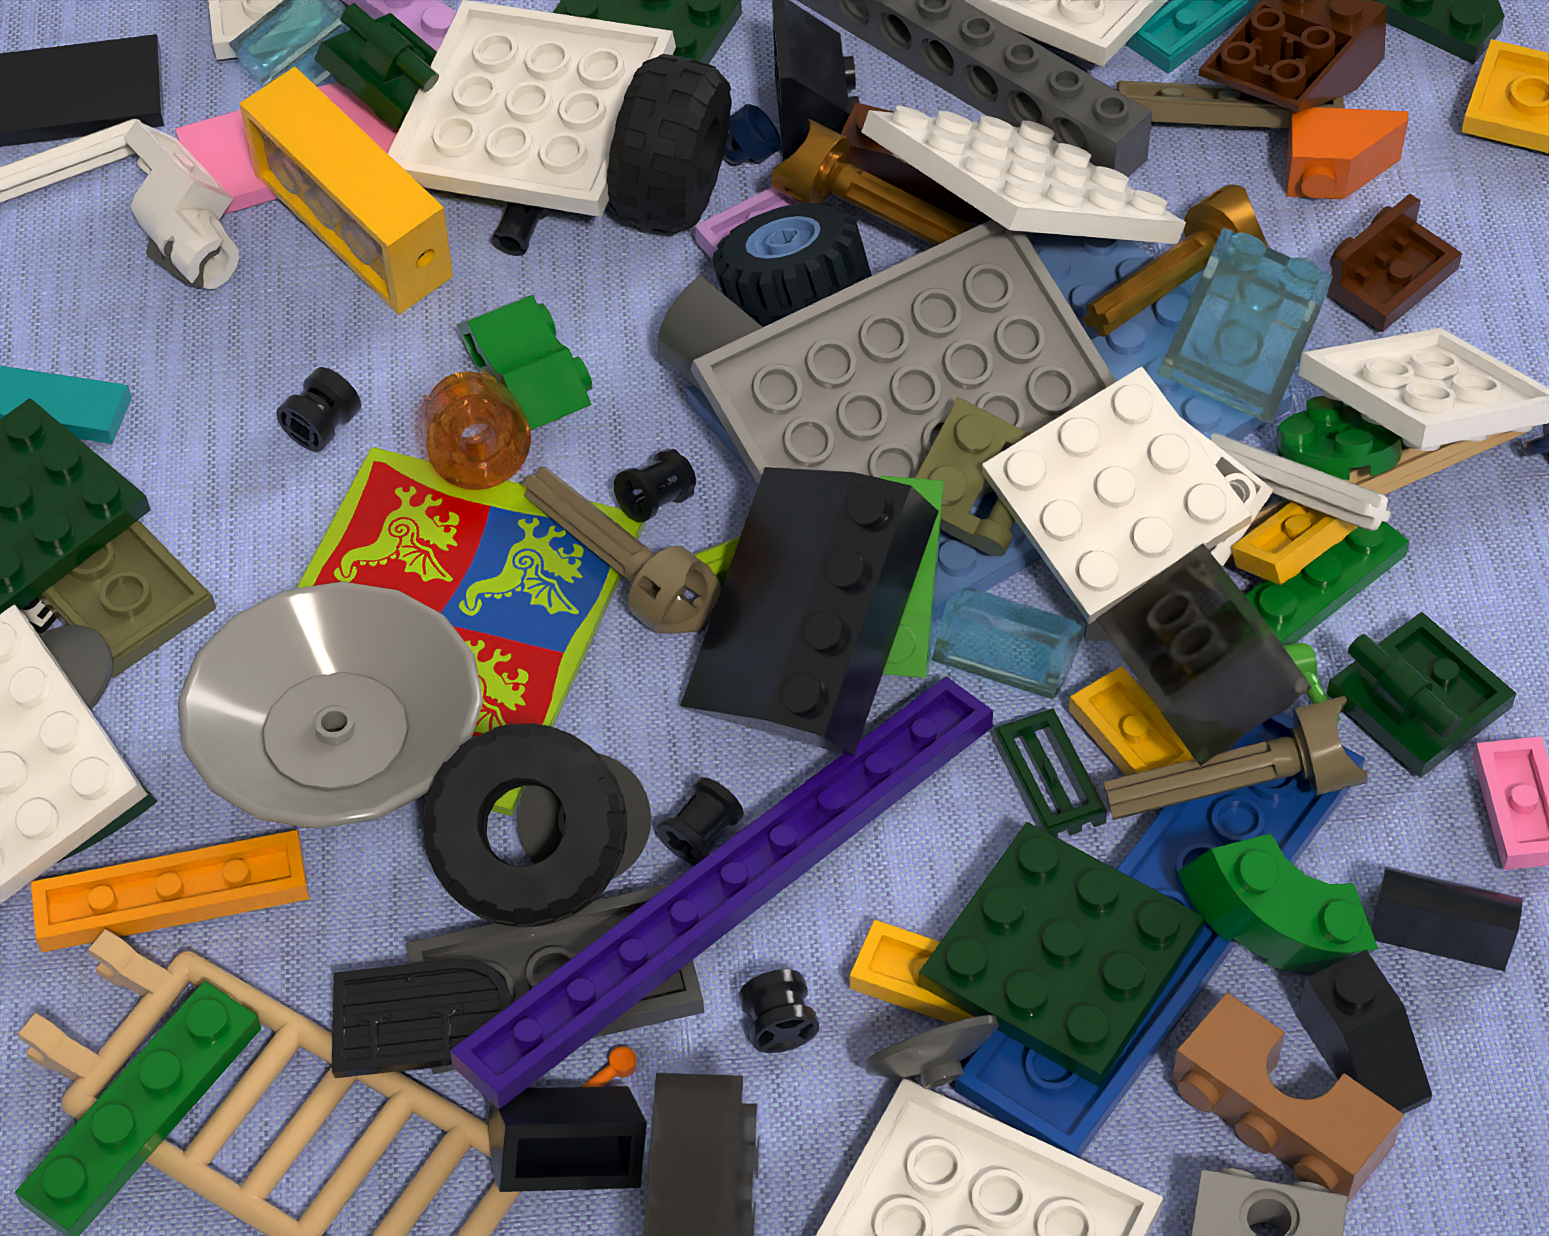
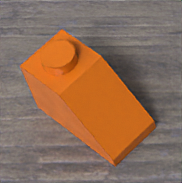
(1340, 149)

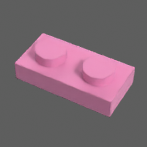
(1516, 798)

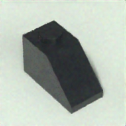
(1364, 1031)

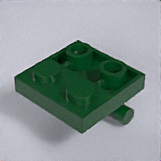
(379, 62)
(1420, 693)

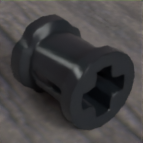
(654, 485)
(700, 820)

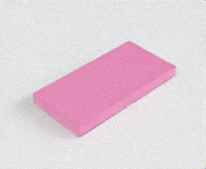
(224, 150)

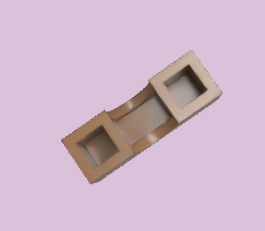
(1323, 1139)

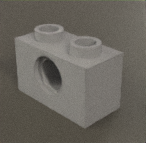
(1236, 1199)

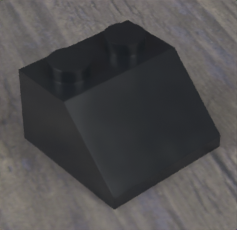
(809, 74)

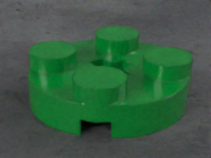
(1336, 439)

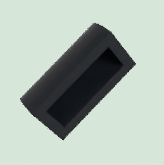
(1446, 918)
(568, 1140)

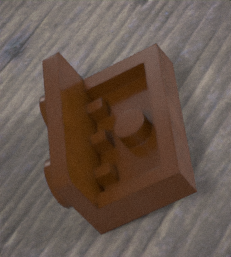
(1390, 265)

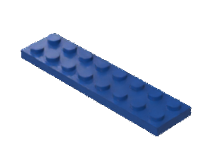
(1065, 1108)

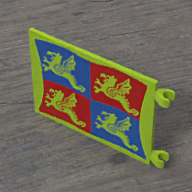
(490, 564)

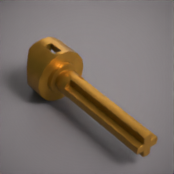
(822, 169)
(1224, 208)

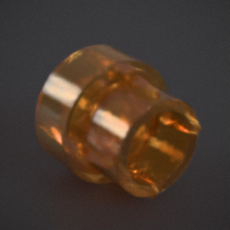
(478, 459)

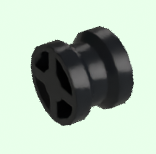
(778, 1011)

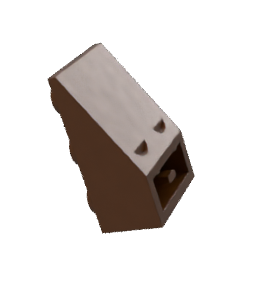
(1301, 51)

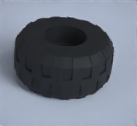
(668, 143)
(468, 790)

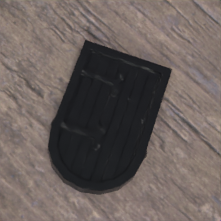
(410, 1014)

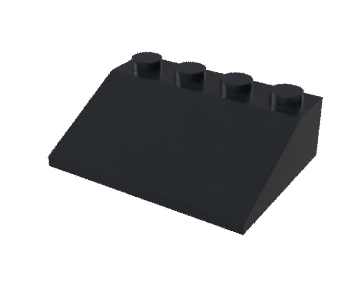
(811, 605)

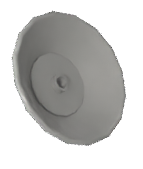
(318, 663)

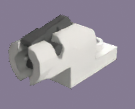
(181, 210)

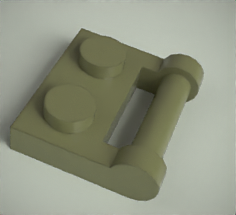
(957, 455)

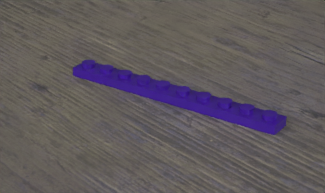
(718, 894)

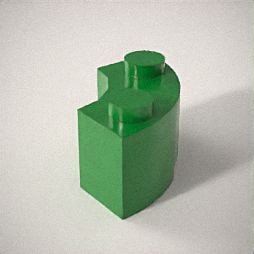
(524, 355)
(1275, 908)

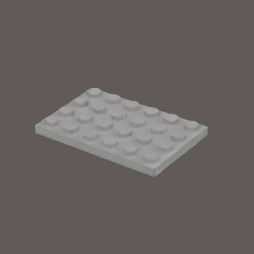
(881, 363)

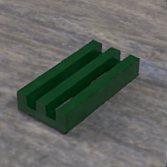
(1068, 816)

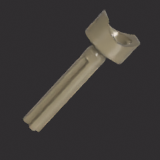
(655, 578)
(1311, 749)

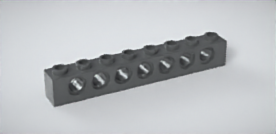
(1000, 73)

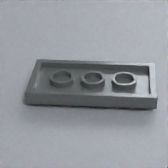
(533, 953)

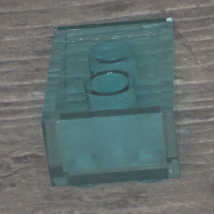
(1246, 324)

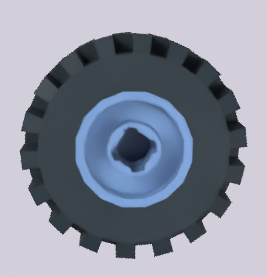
(790, 259)

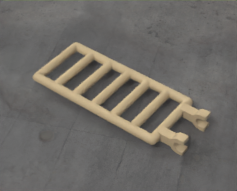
(190, 1167)

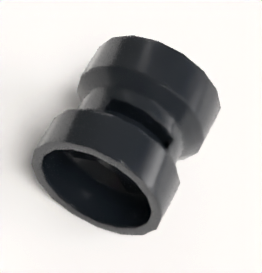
(318, 409)

